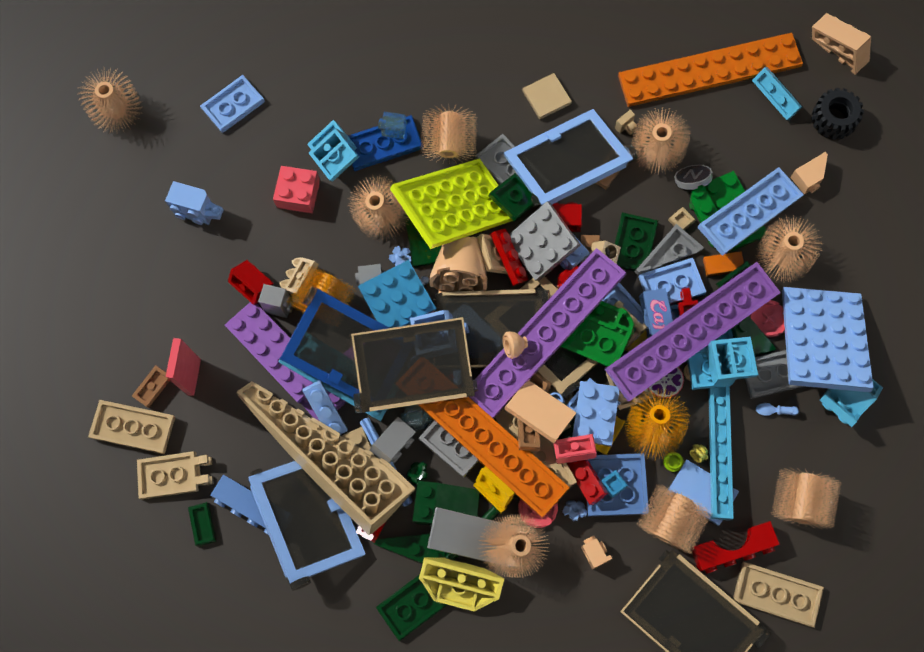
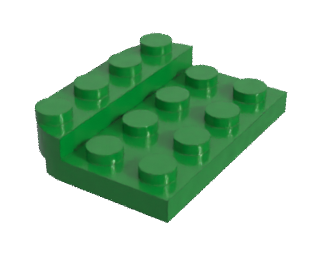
(714, 196)
(602, 334)

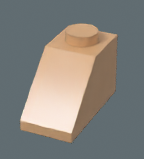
(810, 174)

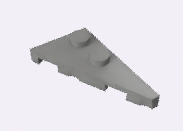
(673, 247)

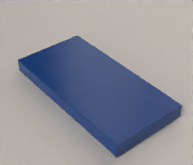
(375, 148)

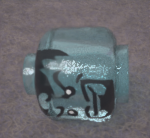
(415, 417)

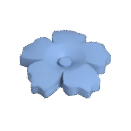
(400, 256)
(575, 510)

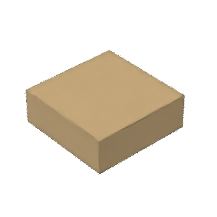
(682, 219)

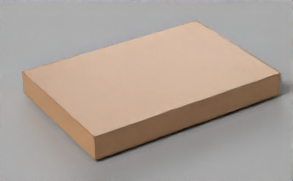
(540, 411)

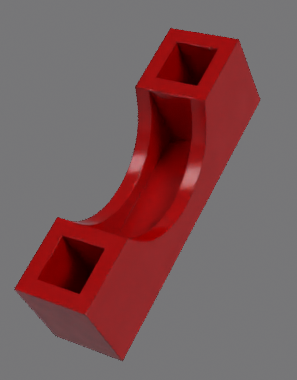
(758, 539)

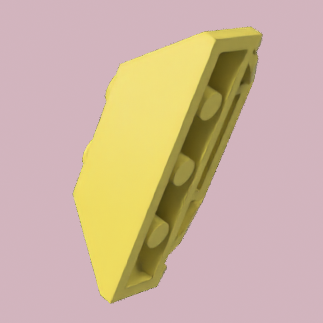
(460, 583)

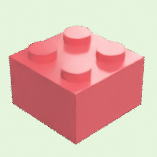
(296, 189)

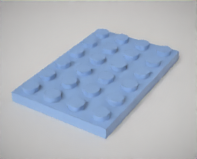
(826, 339)

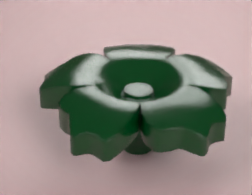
(417, 472)

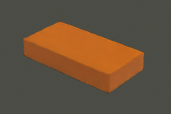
(723, 264)

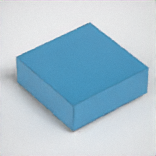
(614, 484)

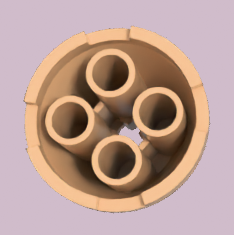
(459, 267)

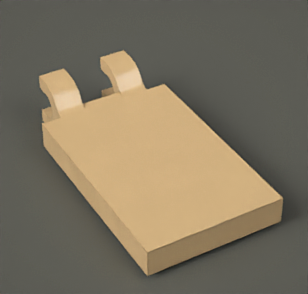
(171, 474)

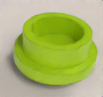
(673, 462)

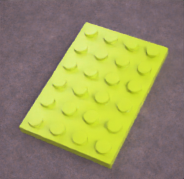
(451, 203)

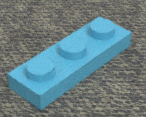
(777, 93)

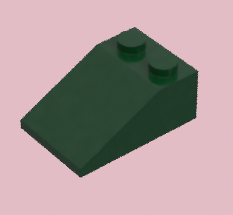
(444, 496)

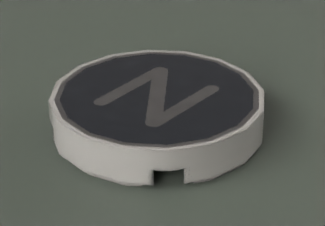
(693, 176)

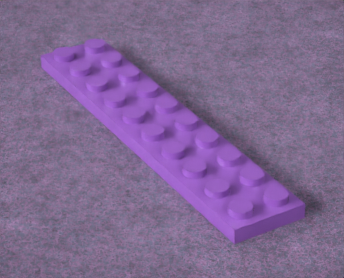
(548, 331)
(692, 331)

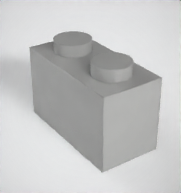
(275, 301)
(393, 441)

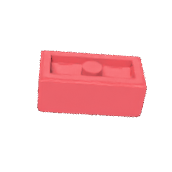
(575, 449)

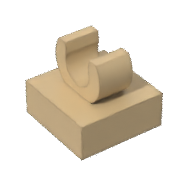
(626, 123)

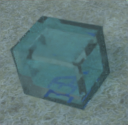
(393, 125)

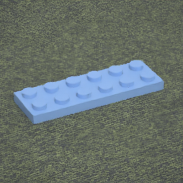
(750, 211)

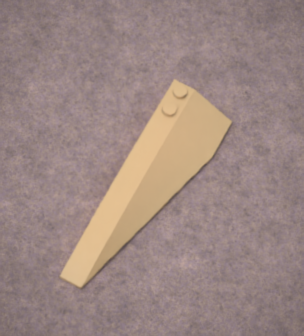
(353, 477)

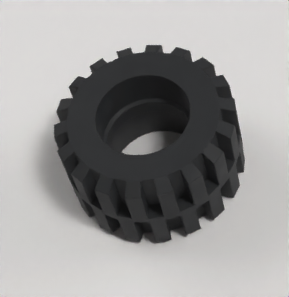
(842, 101)

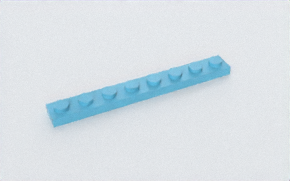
(720, 453)

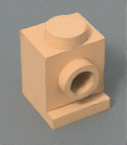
(595, 552)

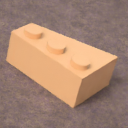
(843, 40)

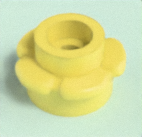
(699, 453)

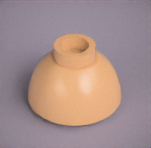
(514, 344)

